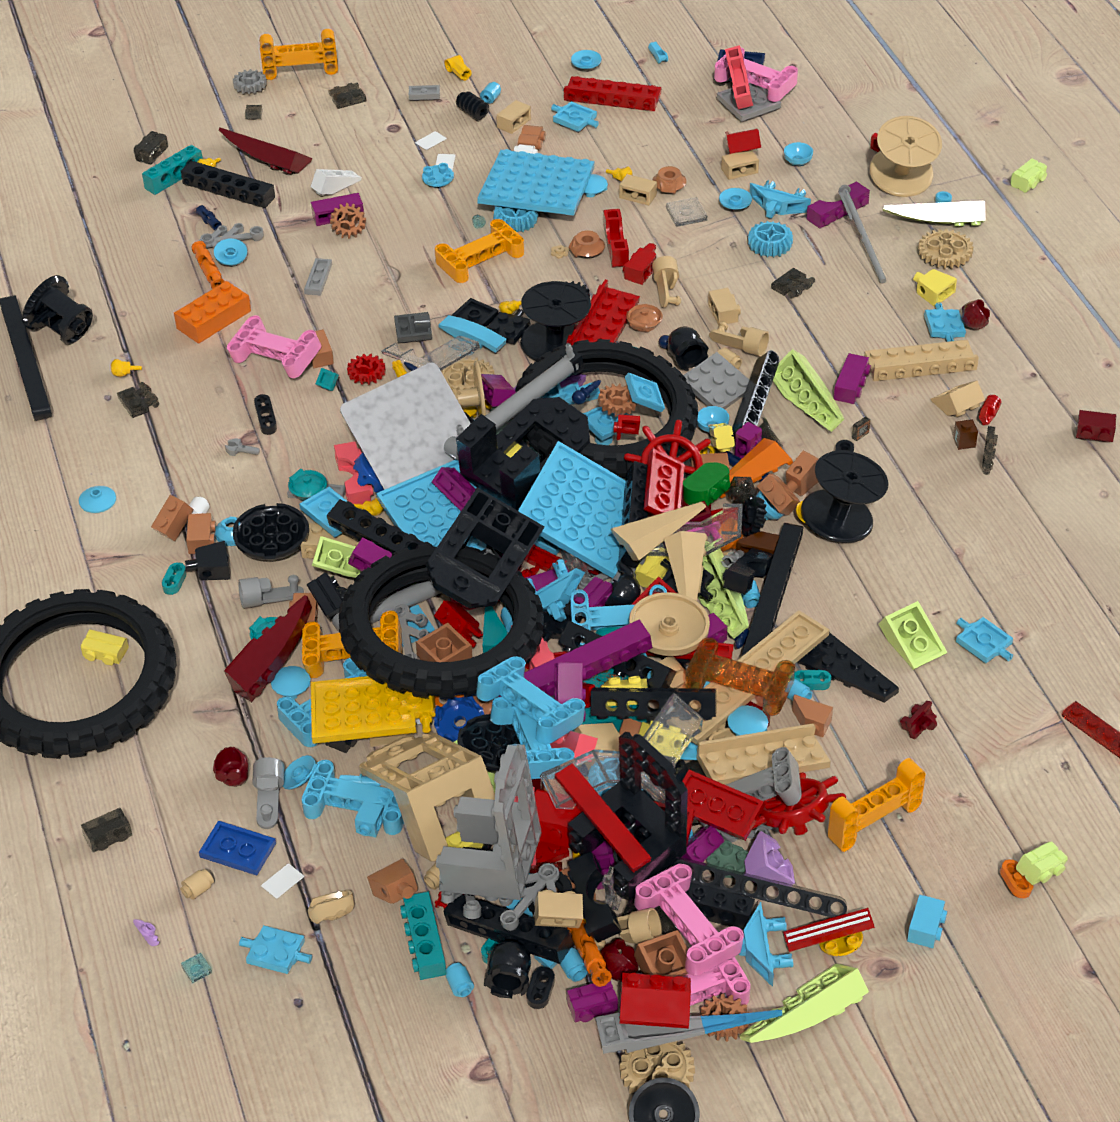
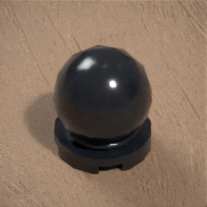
(687, 347)
(508, 969)

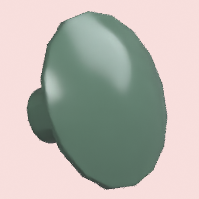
(729, 857)

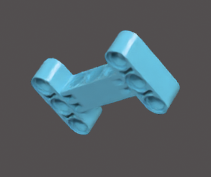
(603, 616)
(298, 717)
(552, 717)
(540, 756)
(327, 790)

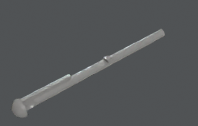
(844, 191)

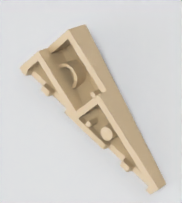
(646, 534)
(686, 559)

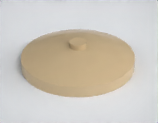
(673, 622)

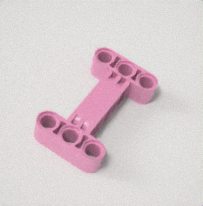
(776, 82)
(293, 353)
(707, 944)
(717, 981)

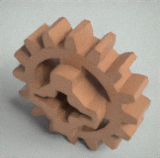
(344, 225)
(617, 400)
(725, 1006)

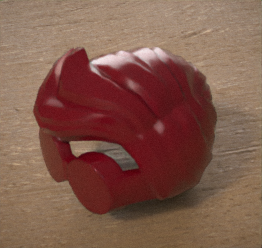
(975, 314)
(231, 767)
(617, 962)

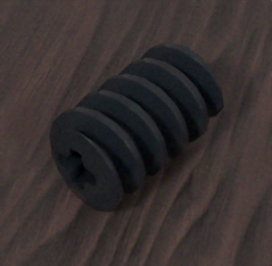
(472, 105)

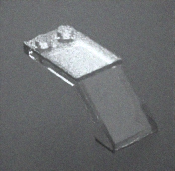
(442, 356)
(720, 529)
(670, 736)
(597, 767)

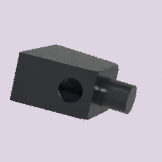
(210, 562)

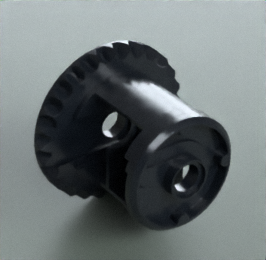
(53, 308)

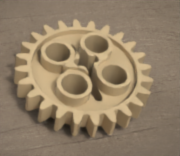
(945, 248)
(457, 375)
(642, 1060)

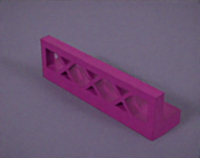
(453, 486)

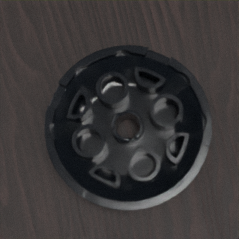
(270, 531)
(487, 740)

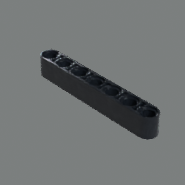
(757, 390)

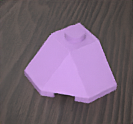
(767, 861)

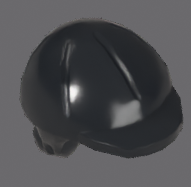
(626, 589)

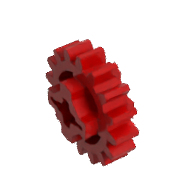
(366, 369)

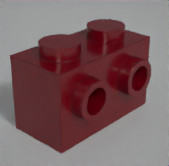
(1096, 426)

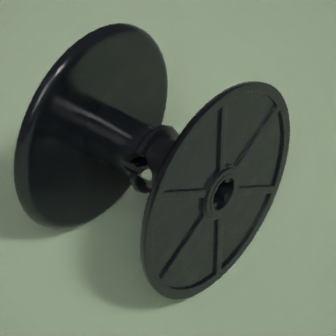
(556, 310)
(847, 484)

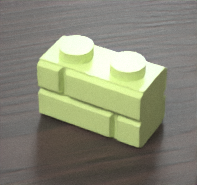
(1029, 175)
(1042, 863)

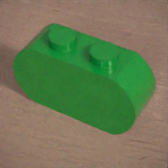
(706, 483)

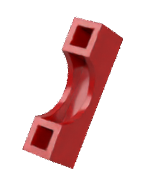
(615, 239)

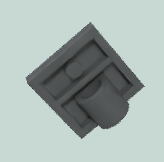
(413, 327)

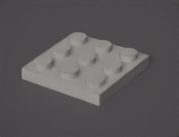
(759, 98)
(717, 382)

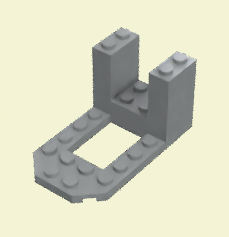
(499, 822)

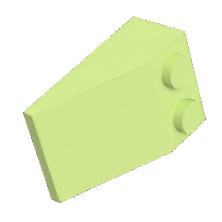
(912, 635)

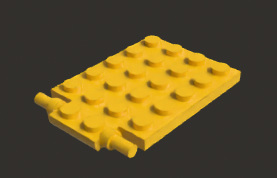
(365, 709)

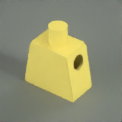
(935, 286)

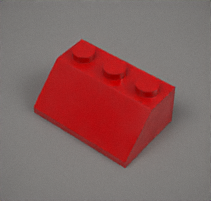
(554, 820)
(655, 1000)

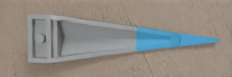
(637, 1037)

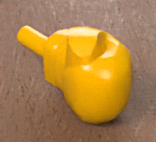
(209, 161)
(619, 173)
(509, 307)
(122, 368)
(373, 507)

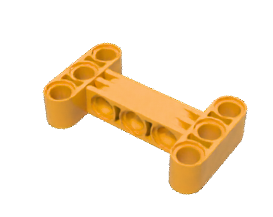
(298, 54)
(457, 261)
(329, 647)
(850, 818)

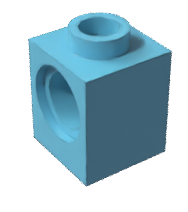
(369, 819)

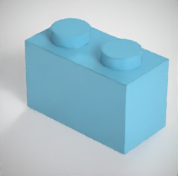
(926, 921)

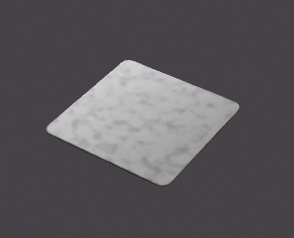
(405, 424)

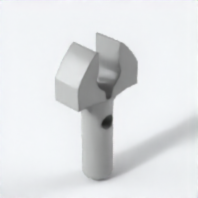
(235, 446)

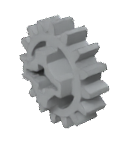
(249, 81)

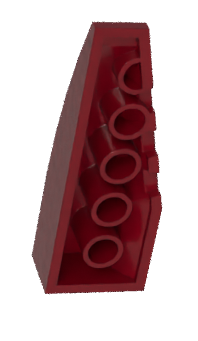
(268, 152)
(265, 656)

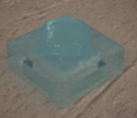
(196, 968)

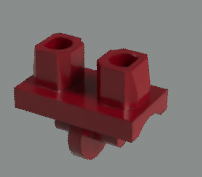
(921, 719)

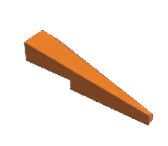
(760, 460)

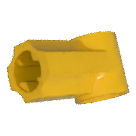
(456, 65)

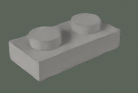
(424, 92)

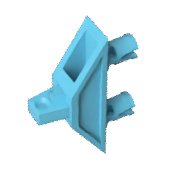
(777, 201)
(558, 593)
(756, 946)

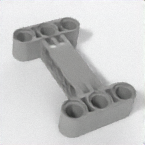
(780, 780)

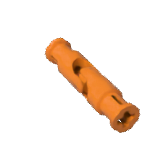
(207, 264)
(591, 955)

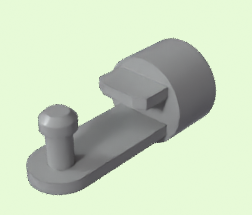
(257, 591)
(268, 779)

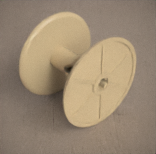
(905, 156)
(475, 395)

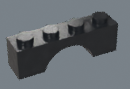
(742, 572)
(600, 918)

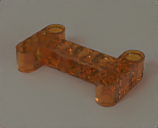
(770, 685)

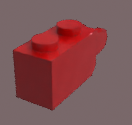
(640, 265)
(459, 619)

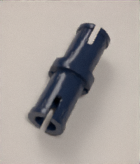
(213, 221)

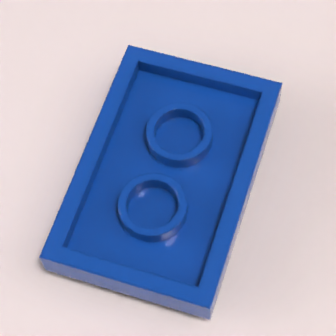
(237, 848)

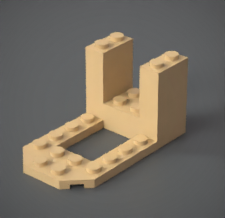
(454, 775)

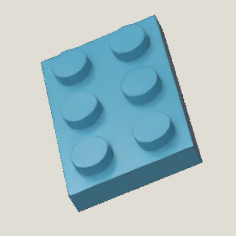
(319, 506)

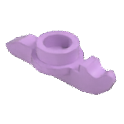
(147, 931)

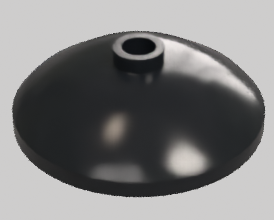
(664, 1095)

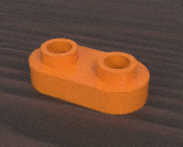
(1015, 881)

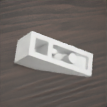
(332, 181)

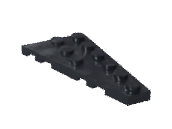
(849, 668)

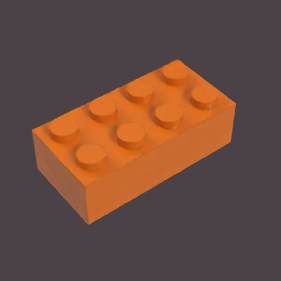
(212, 312)

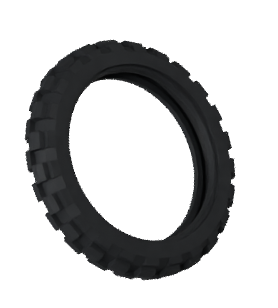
(620, 359)
(422, 676)
(116, 722)

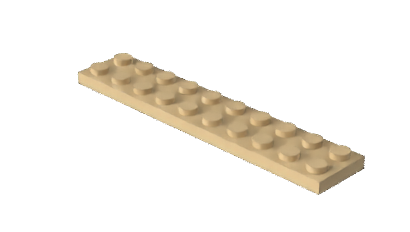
(787, 642)

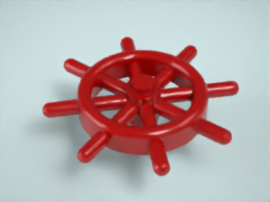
(674, 439)
(807, 809)

